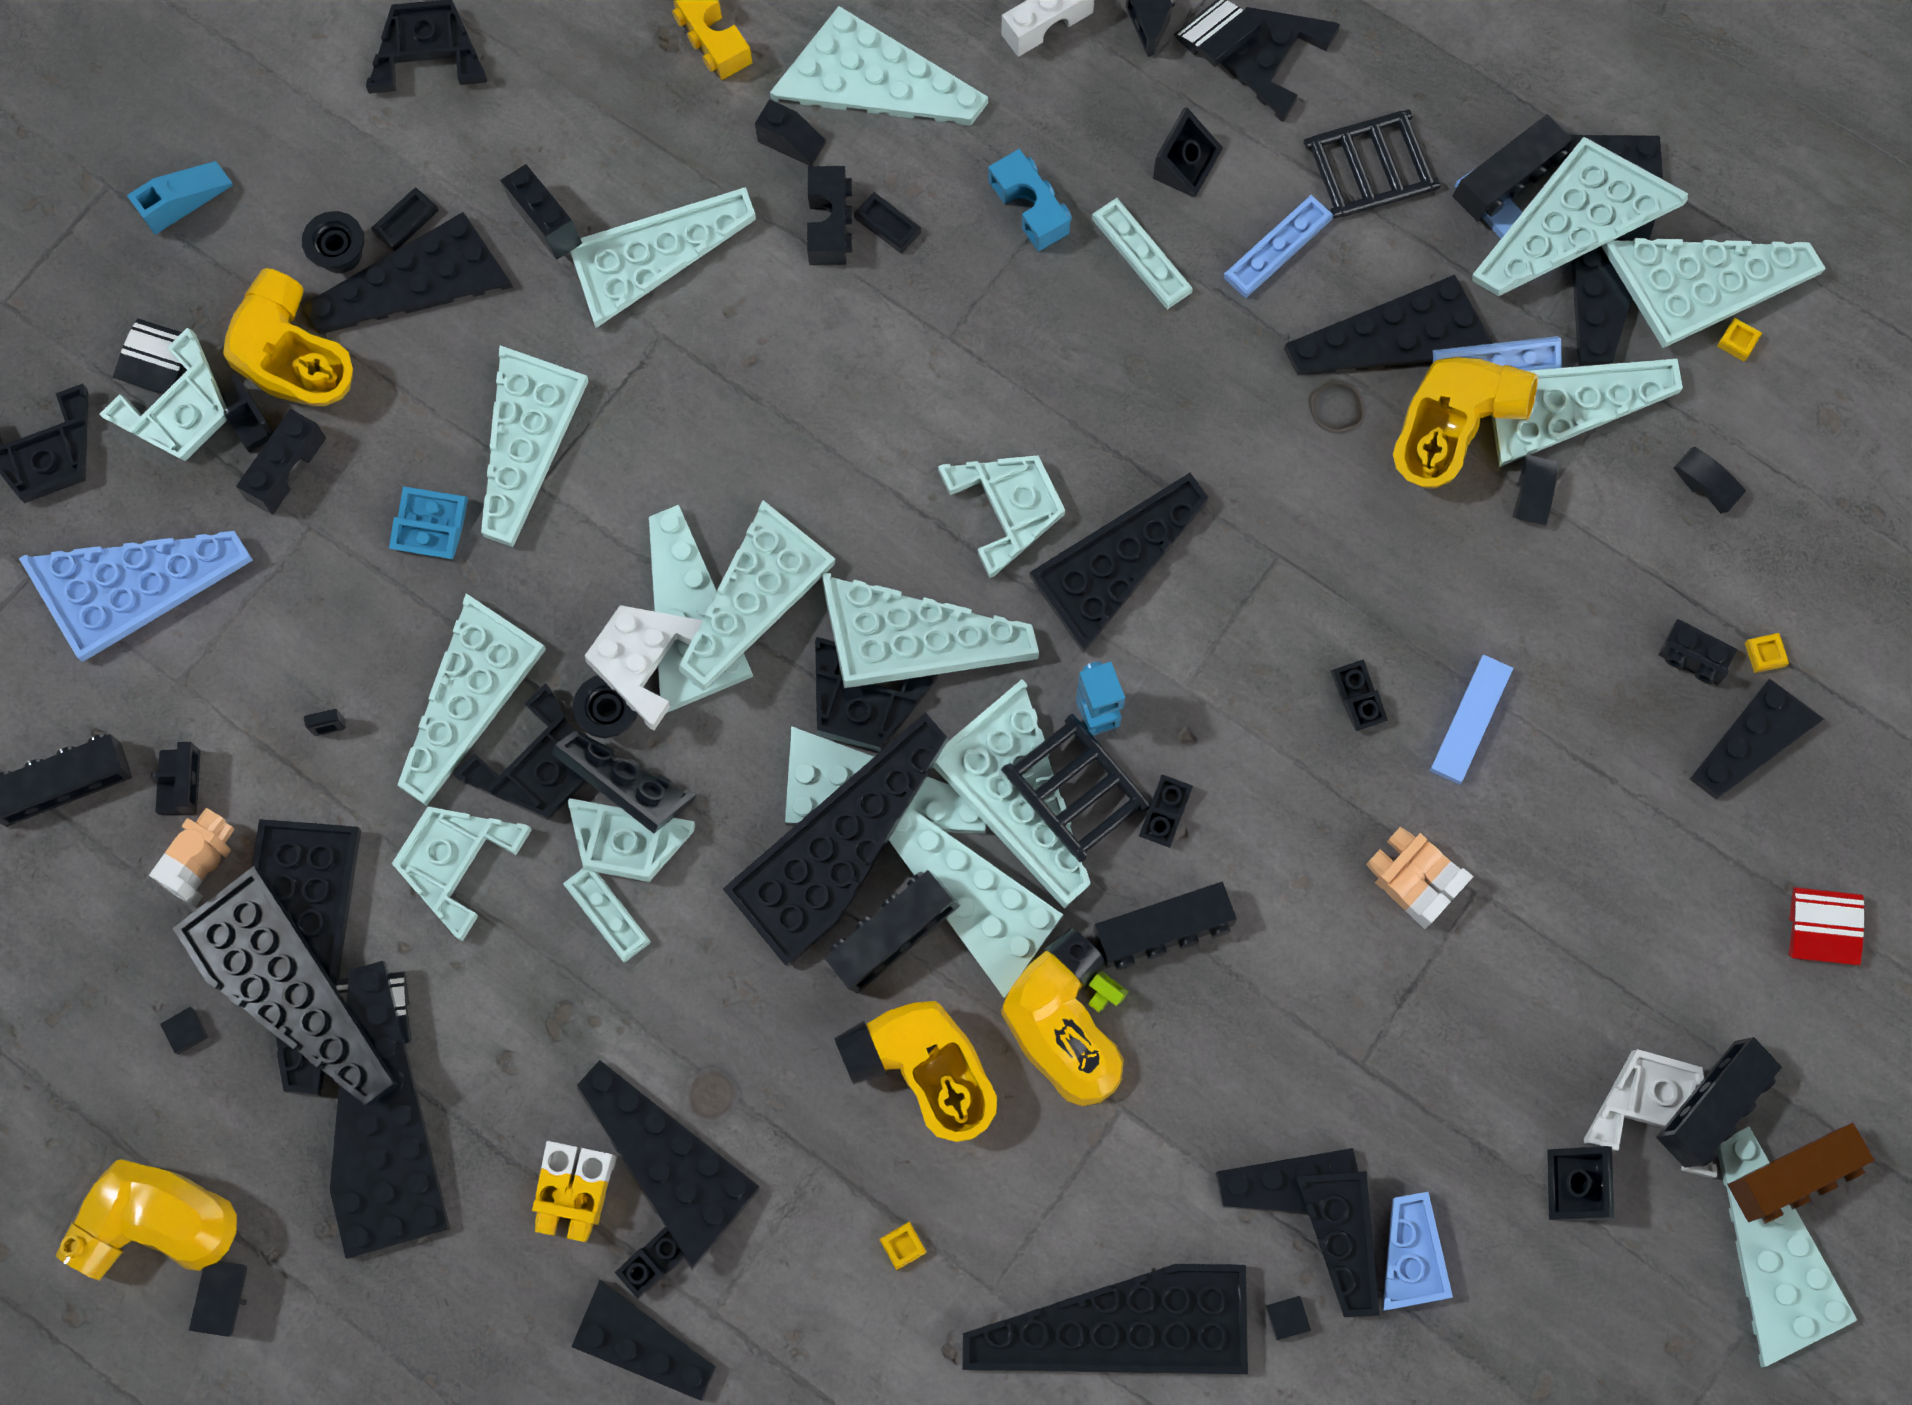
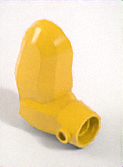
(280, 355)
(1449, 411)
(153, 1210)

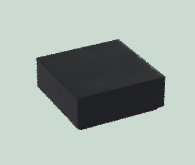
(325, 722)
(184, 1030)
(1288, 1318)

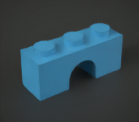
(1019, 178)
(1099, 697)

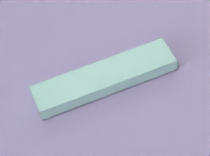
(1142, 253)

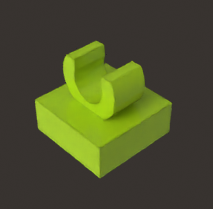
(1107, 991)

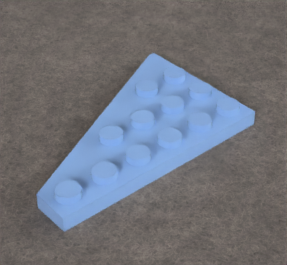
(115, 590)

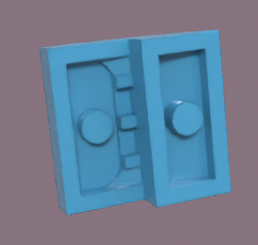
(428, 522)

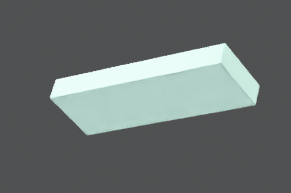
(607, 913)

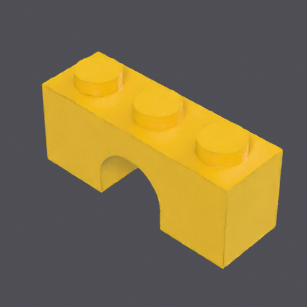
(722, 50)

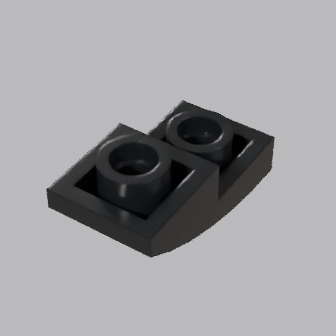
(1706, 474)
(1536, 490)
(1358, 695)
(1166, 811)
(650, 1264)

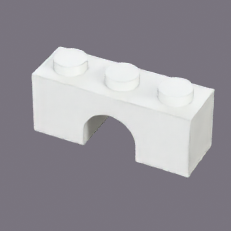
(1027, 23)

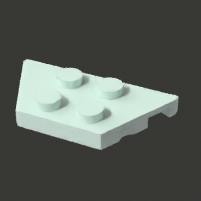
(620, 845)

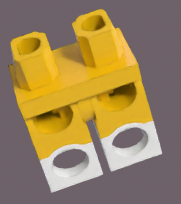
(573, 1188)

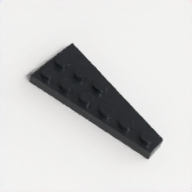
(418, 276)
(1393, 333)
(1105, 568)
(677, 1172)

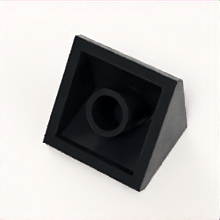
(1186, 155)
(1581, 1184)

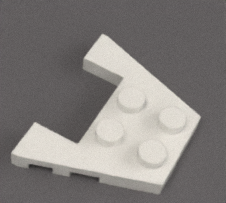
(632, 650)
(1650, 1092)

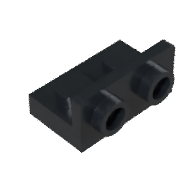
(1697, 653)

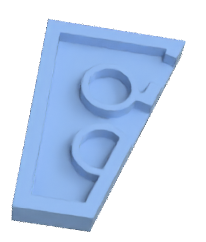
(1414, 1255)

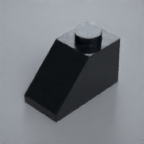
(1150, 20)
(788, 133)

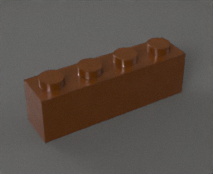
(1801, 1173)

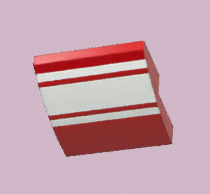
(1826, 926)

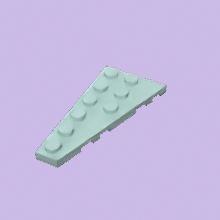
(639, 256)
(1583, 399)
(527, 427)
(761, 584)
(683, 590)
(471, 686)
(822, 766)
(996, 916)
(1781, 1267)

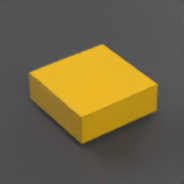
(1739, 339)
(1766, 653)
(903, 1246)

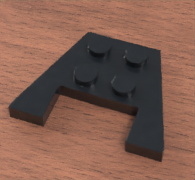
(423, 33)
(1264, 53)
(50, 457)
(861, 714)
(536, 777)

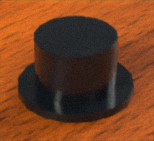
(333, 241)
(601, 709)

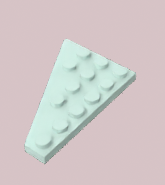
(868, 70)
(1578, 210)
(1698, 284)
(899, 637)
(973, 769)

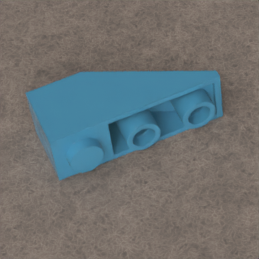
(178, 194)

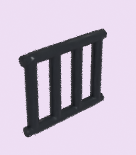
(1373, 127)
(1057, 823)

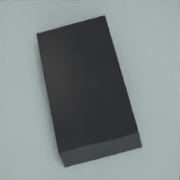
(404, 219)
(887, 222)

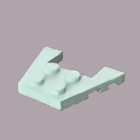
(184, 413)
(1020, 497)
(442, 851)

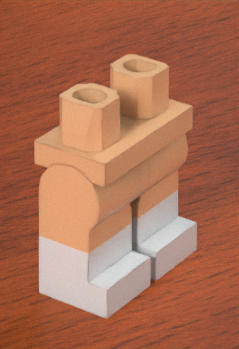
(193, 856)
(1419, 878)

